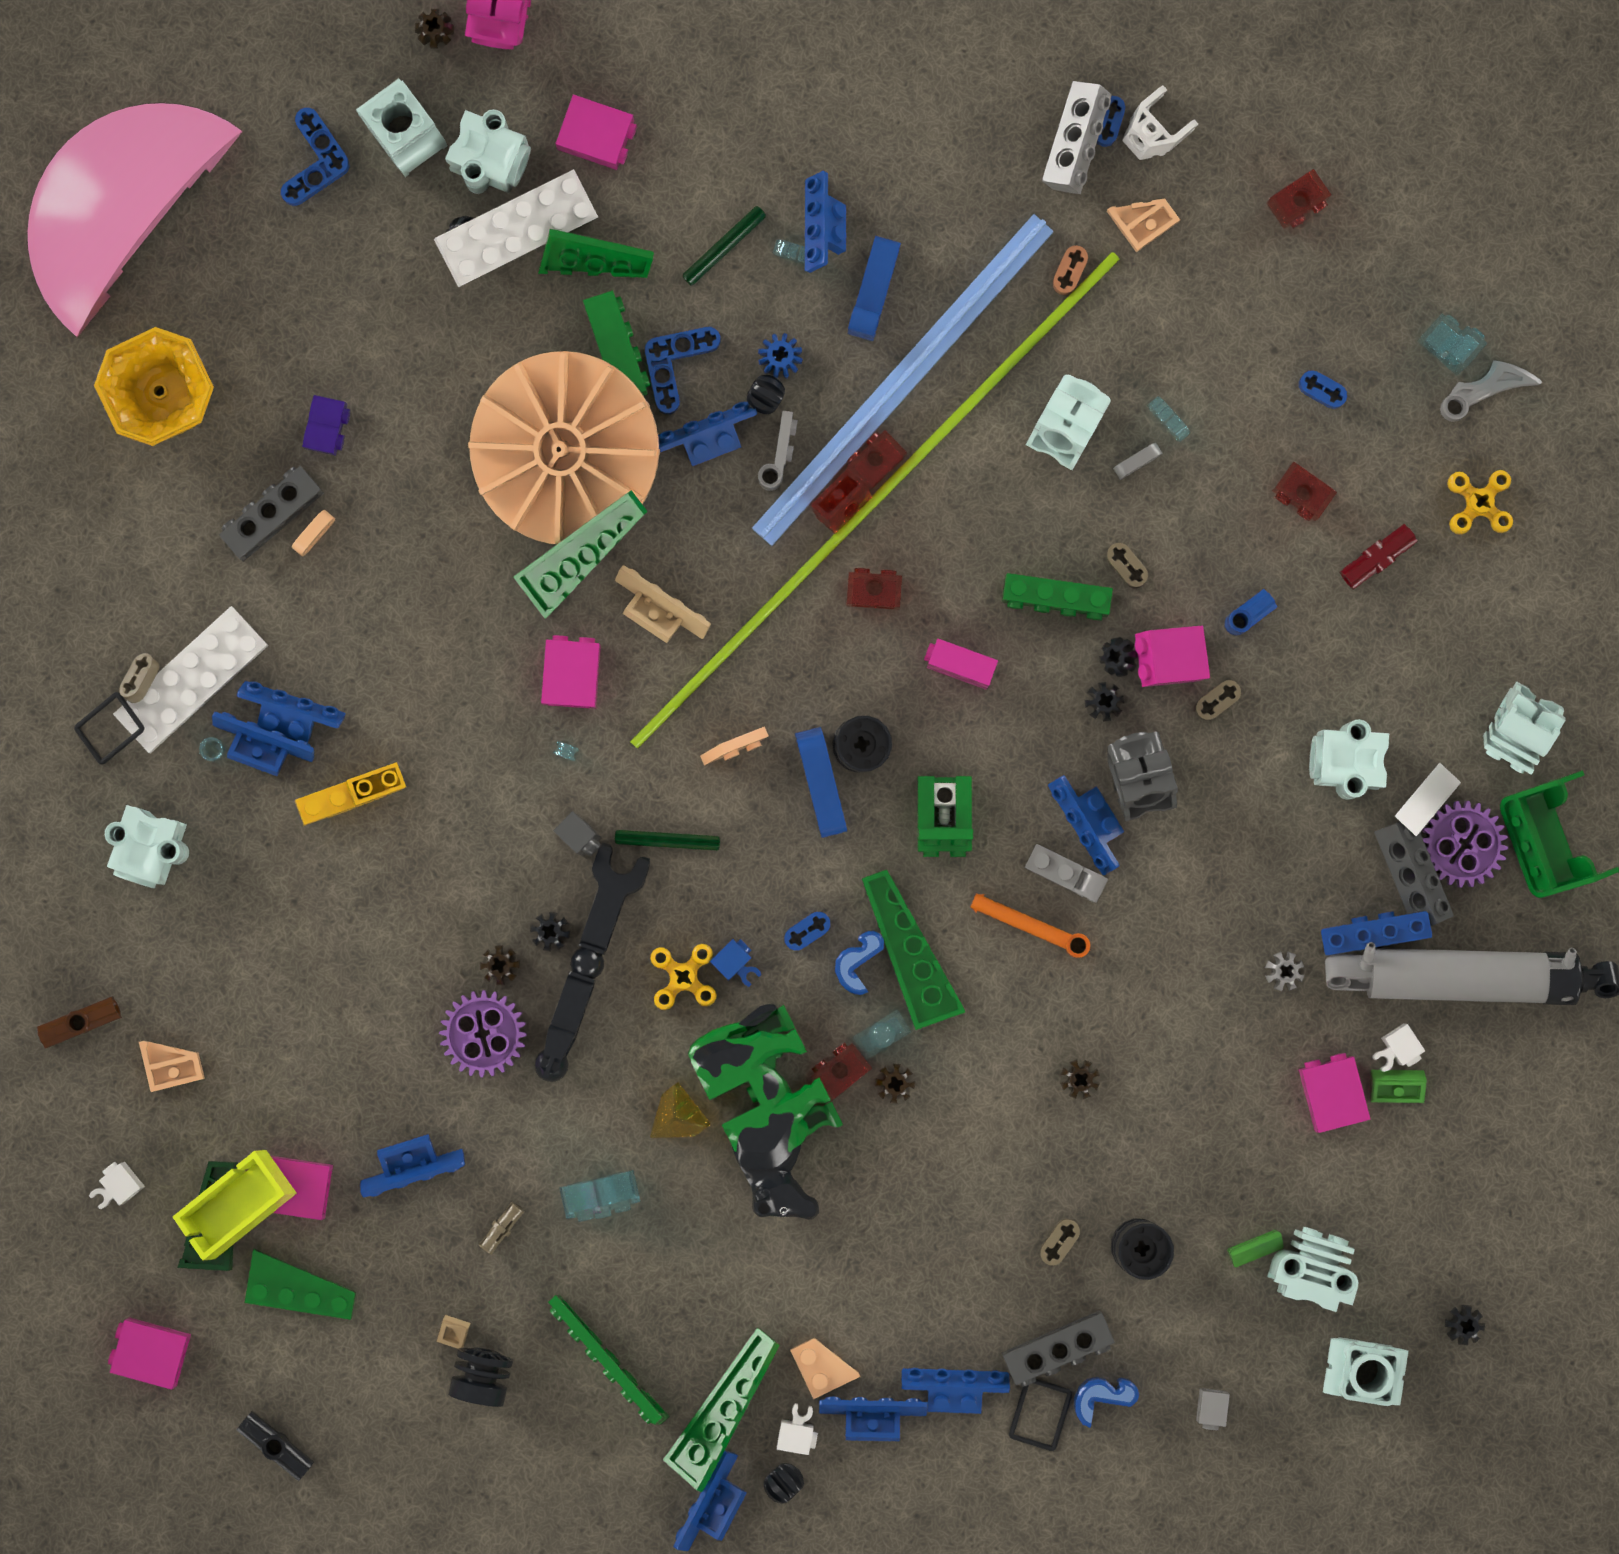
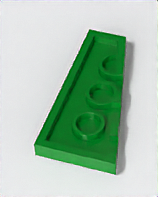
(580, 253)
(290, 1288)

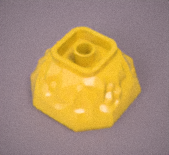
(134, 374)

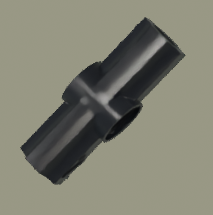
(261, 1433)

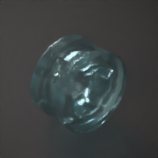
(566, 751)
(204, 752)

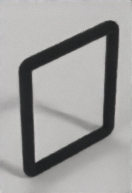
(77, 728)
(1060, 1423)

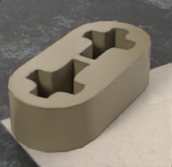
(1131, 560)
(139, 677)
(1214, 695)
(1054, 1237)

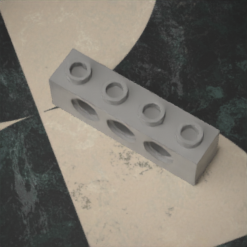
(1074, 123)

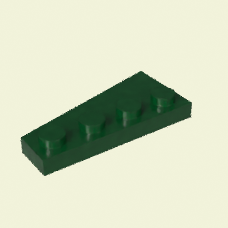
(190, 1257)

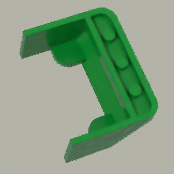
(1542, 842)

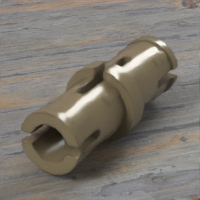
(501, 1228)

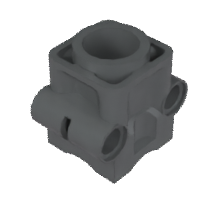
(1142, 774)

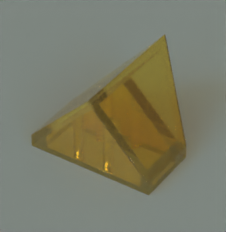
(678, 1115)

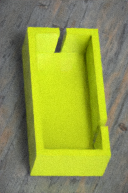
(234, 1204)

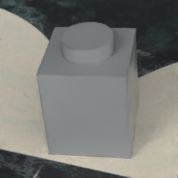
(1212, 1408)

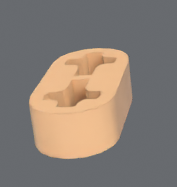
(313, 532)

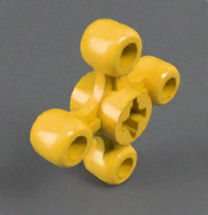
(1488, 509)
(692, 966)

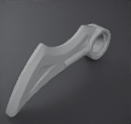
(1500, 377)

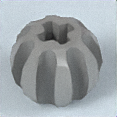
(1276, 971)

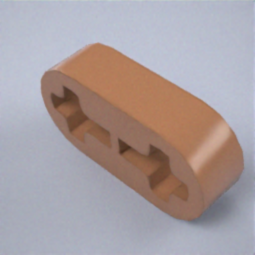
(1075, 273)

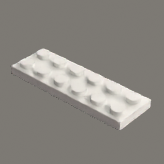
(515, 228)
(193, 678)

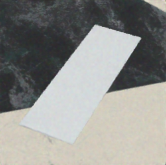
(1427, 799)

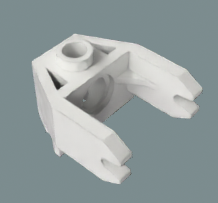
(1155, 142)

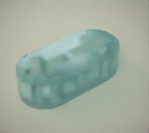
(789, 251)
(1168, 419)

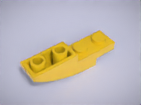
(350, 794)

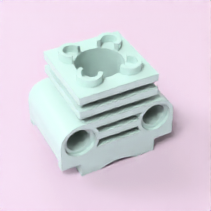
(405, 148)
(1523, 729)
(1315, 1270)

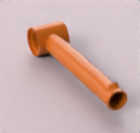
(1028, 924)

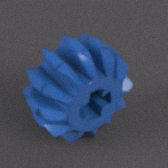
(786, 363)

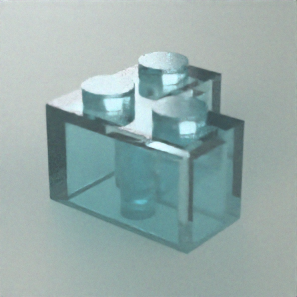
(1452, 345)
(600, 1196)

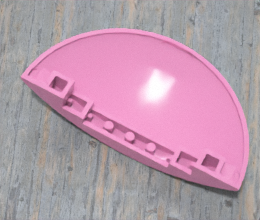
(110, 194)

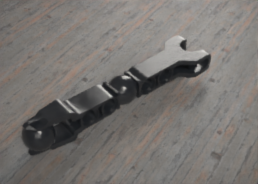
(588, 960)

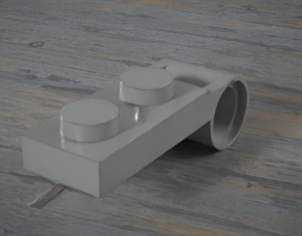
(784, 452)
(1066, 873)

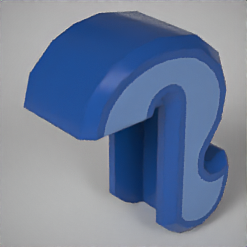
(854, 957)
(1101, 1390)

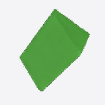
(1398, 1086)
(1256, 1248)

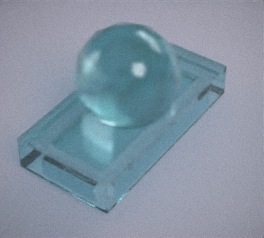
(881, 1034)

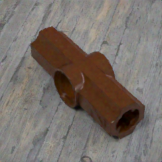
(64, 1029)

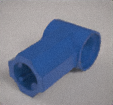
(1251, 612)

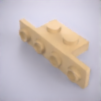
(658, 610)

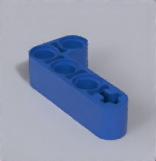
(874, 288)
(821, 782)

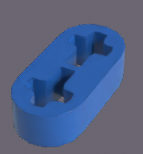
(1115, 122)
(1326, 384)
(803, 925)

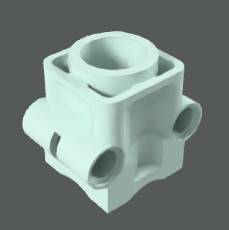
(494, 154)
(1069, 420)
(1341, 758)
(145, 848)
(1346, 1357)

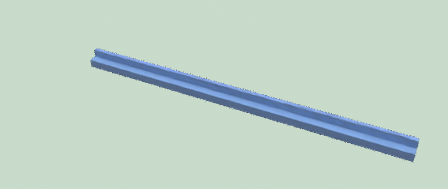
(902, 380)

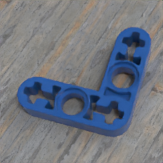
(322, 166)
(664, 361)

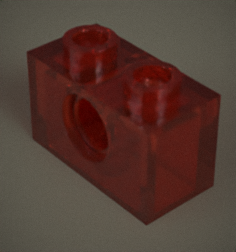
(1307, 186)
(887, 448)
(1319, 493)
(841, 501)
(888, 598)
(856, 1066)

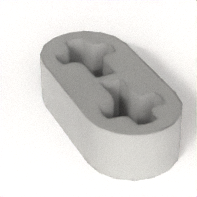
(1137, 460)

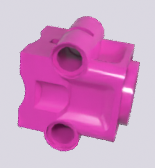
(496, 22)

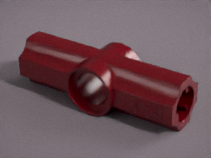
(1378, 556)

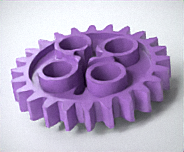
(1482, 859)
(459, 1039)

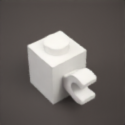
(1401, 1046)
(119, 1184)
(795, 1434)

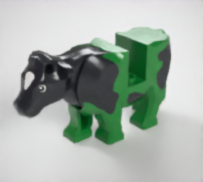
(770, 1135)

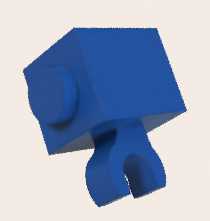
(732, 961)

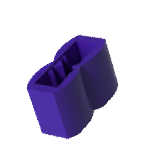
(325, 425)

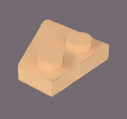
(1143, 221)
(730, 748)
(169, 1065)
(822, 1368)

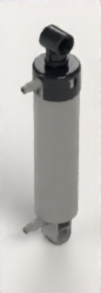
(1471, 975)

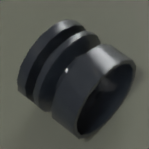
(868, 729)
(1154, 1257)
(480, 1377)

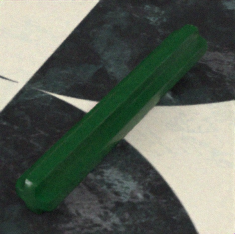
(724, 245)
(669, 840)

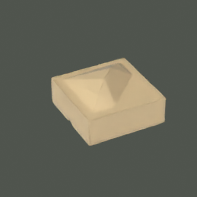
(453, 1332)

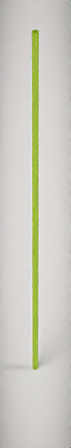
(876, 498)

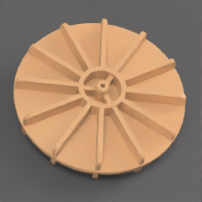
(561, 443)

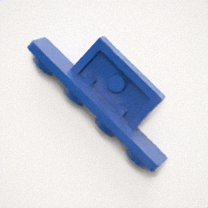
(823, 223)
(709, 436)
(289, 713)
(260, 747)
(1091, 821)
(1382, 932)
(410, 1163)
(955, 1389)
(873, 1419)
(714, 1507)

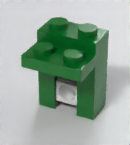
(944, 839)

